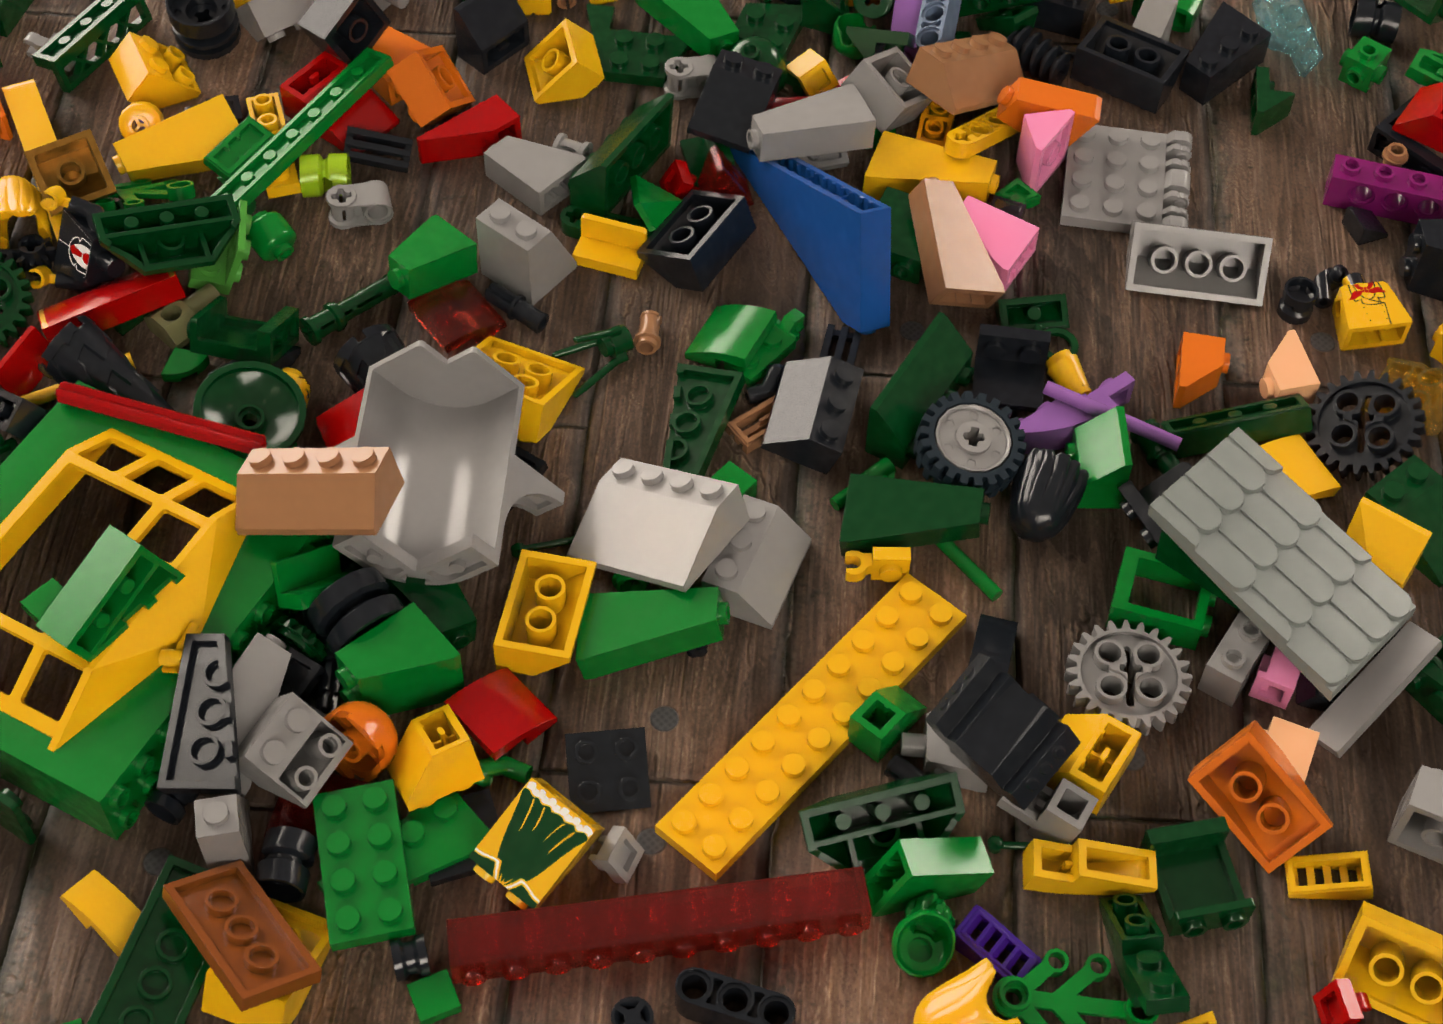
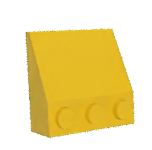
(546, 381)

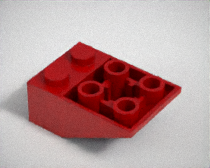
(366, 113)

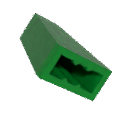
(698, 23)
(645, 626)

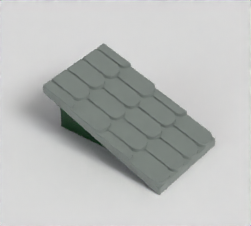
(1280, 561)

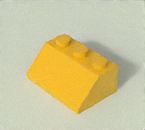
(542, 612)
(1395, 965)

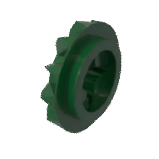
(299, 638)

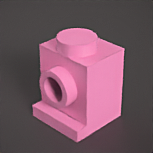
(1275, 679)

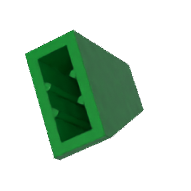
(431, 259)
(927, 865)

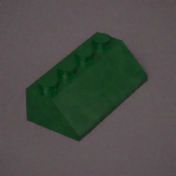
(625, 153)
(931, 370)

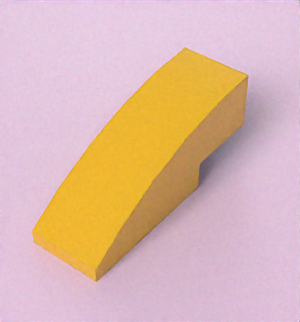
(1088, 868)

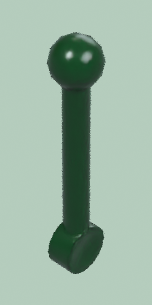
(516, 548)
(996, 844)

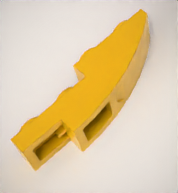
(268, 112)

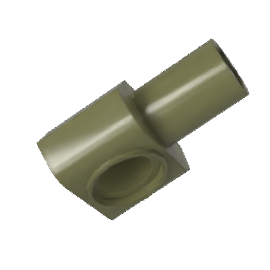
(171, 321)

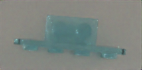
(1290, 31)

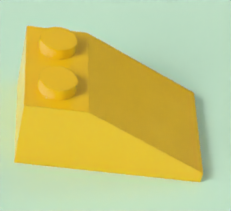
(314, 935)

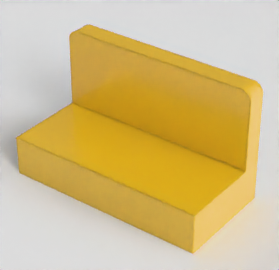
(610, 246)

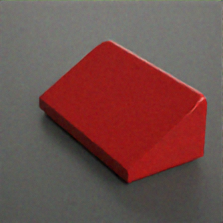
(20, 365)

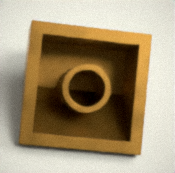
(73, 165)

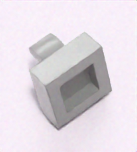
(618, 854)

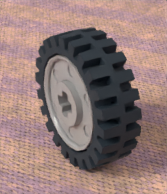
(970, 443)

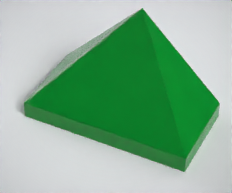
(652, 202)

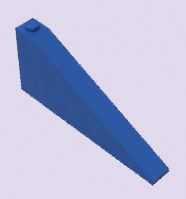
(835, 233)

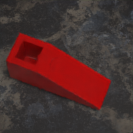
(470, 132)

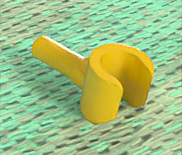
(172, 657)

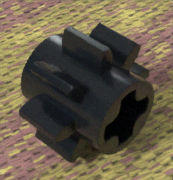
(34, 252)

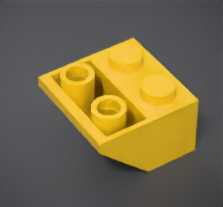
(153, 72)
(1101, 757)
(434, 759)

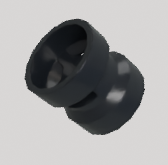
(1298, 300)
(169, 807)

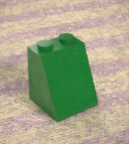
(400, 664)

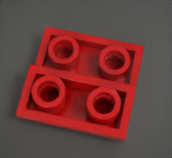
(500, 712)

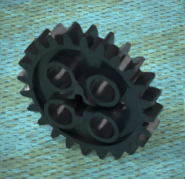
(1399, 426)

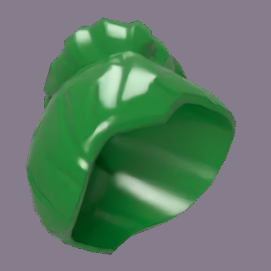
(925, 937)

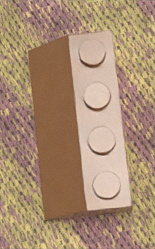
(965, 71)
(316, 491)

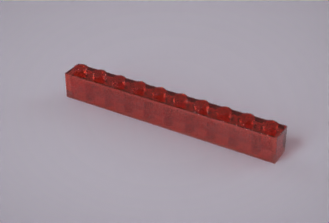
(658, 925)

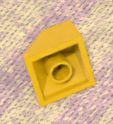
(1389, 539)

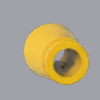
(1067, 371)

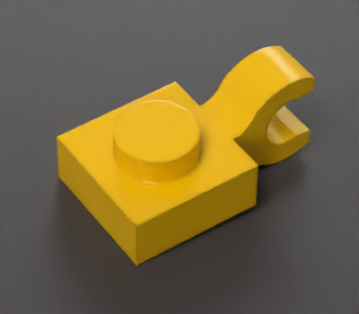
(883, 564)

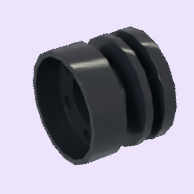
(204, 27)

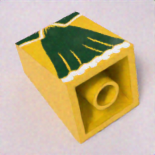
(535, 844)

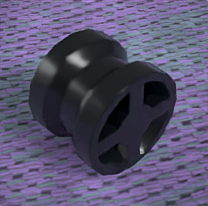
(410, 957)
(632, 1011)

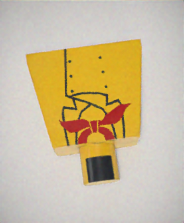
(1368, 315)

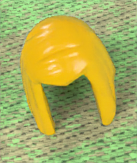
(20, 199)
(961, 999)

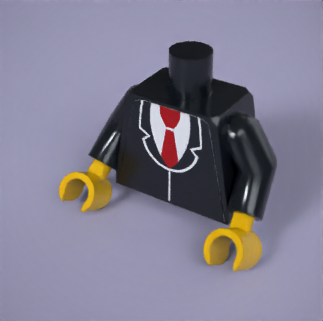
(79, 256)

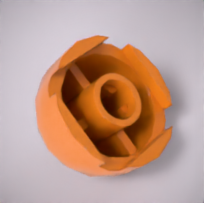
(372, 735)

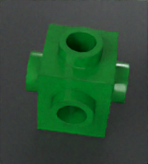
(1364, 64)

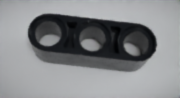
(722, 989)

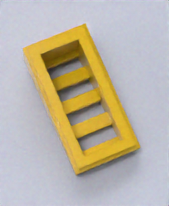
(1343, 861)

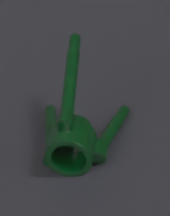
(611, 342)

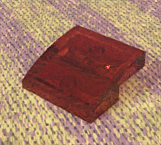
(456, 315)

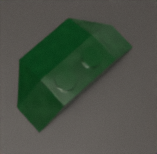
(169, 234)
(866, 823)

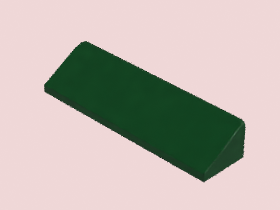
(1259, 420)

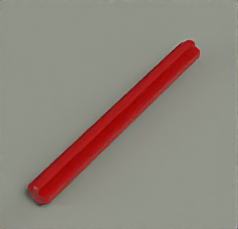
(159, 418)

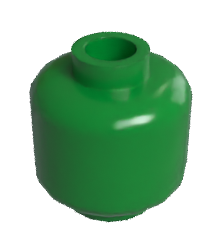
(271, 236)

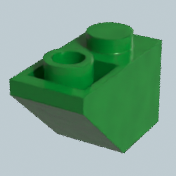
(881, 719)

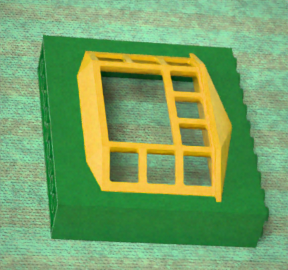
(114, 730)

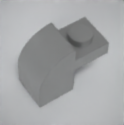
(1055, 813)

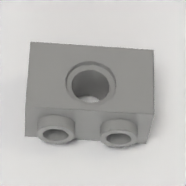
(1234, 660)

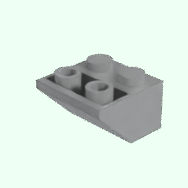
(292, 750)

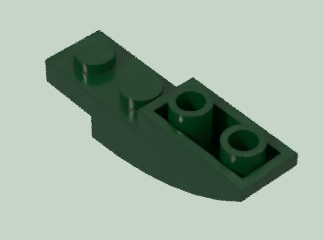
(1140, 956)

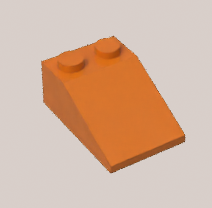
(1260, 797)

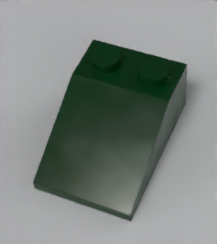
(1417, 495)

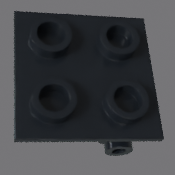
(608, 770)

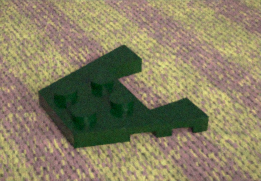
(780, 25)
(631, 55)

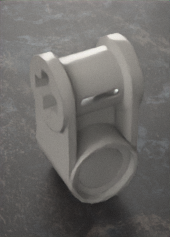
(690, 77)
(363, 202)

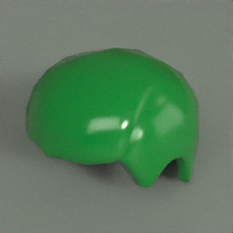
(841, 40)

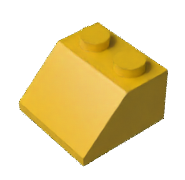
(564, 65)

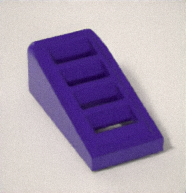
(1004, 939)

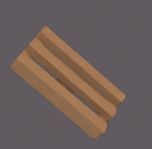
(751, 437)

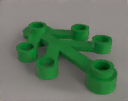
(143, 188)
(1063, 1001)

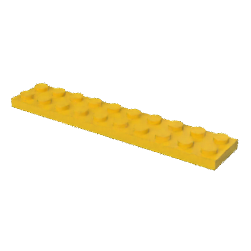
(807, 728)

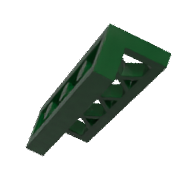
(90, 27)

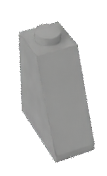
(532, 171)
(224, 830)

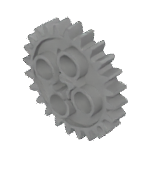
(1163, 678)

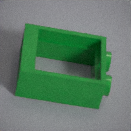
(1182, 630)

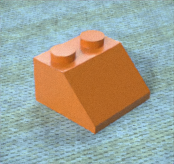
(430, 85)

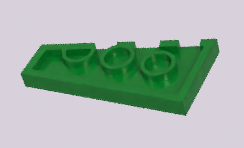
(439, 837)

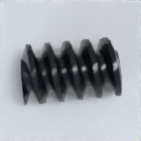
(1039, 57)

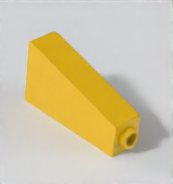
(176, 143)
(906, 161)

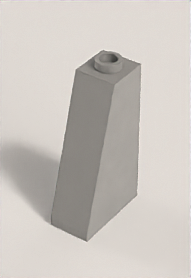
(813, 126)
(256, 684)

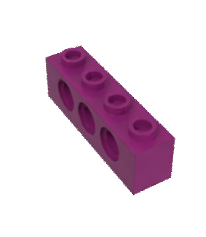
(1384, 190)

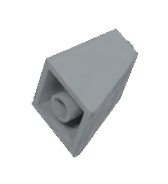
(520, 252)

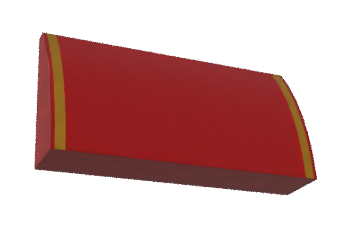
(113, 302)

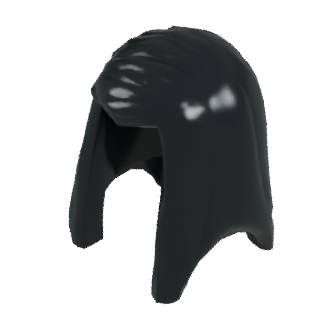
(1045, 494)

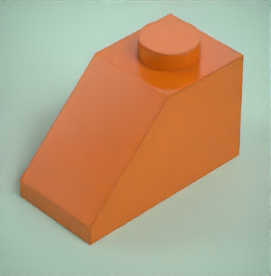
(1198, 366)

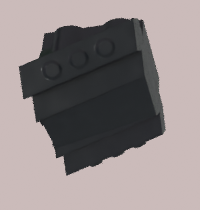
(1002, 732)

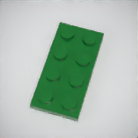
(363, 865)

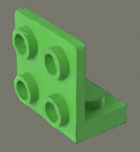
(229, 265)

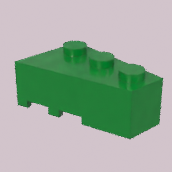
(105, 593)

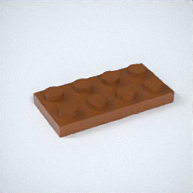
(241, 934)

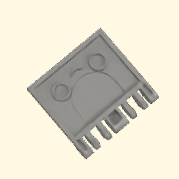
(1126, 178)

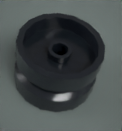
(352, 607)

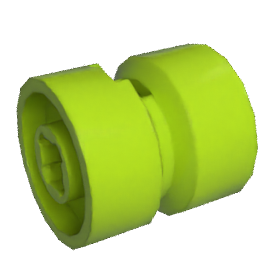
(321, 174)

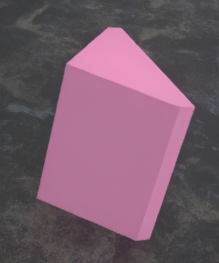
(1043, 145)

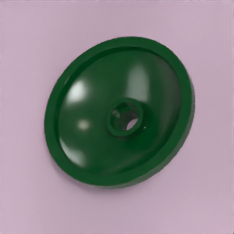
(257, 394)

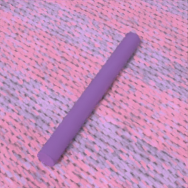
(1096, 408)

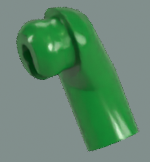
(504, 766)

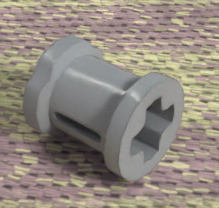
(564, 143)

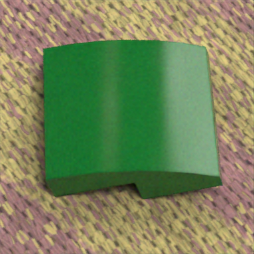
(732, 335)

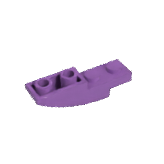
(1055, 421)

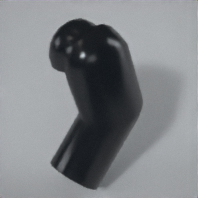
(1327, 282)
(767, 388)

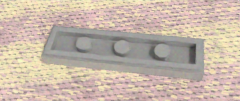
(1375, 688)

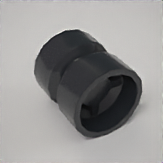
(1375, 20)
(286, 863)

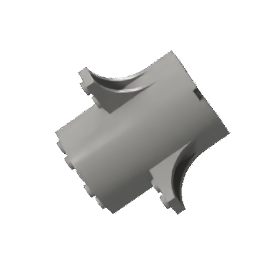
(456, 448)

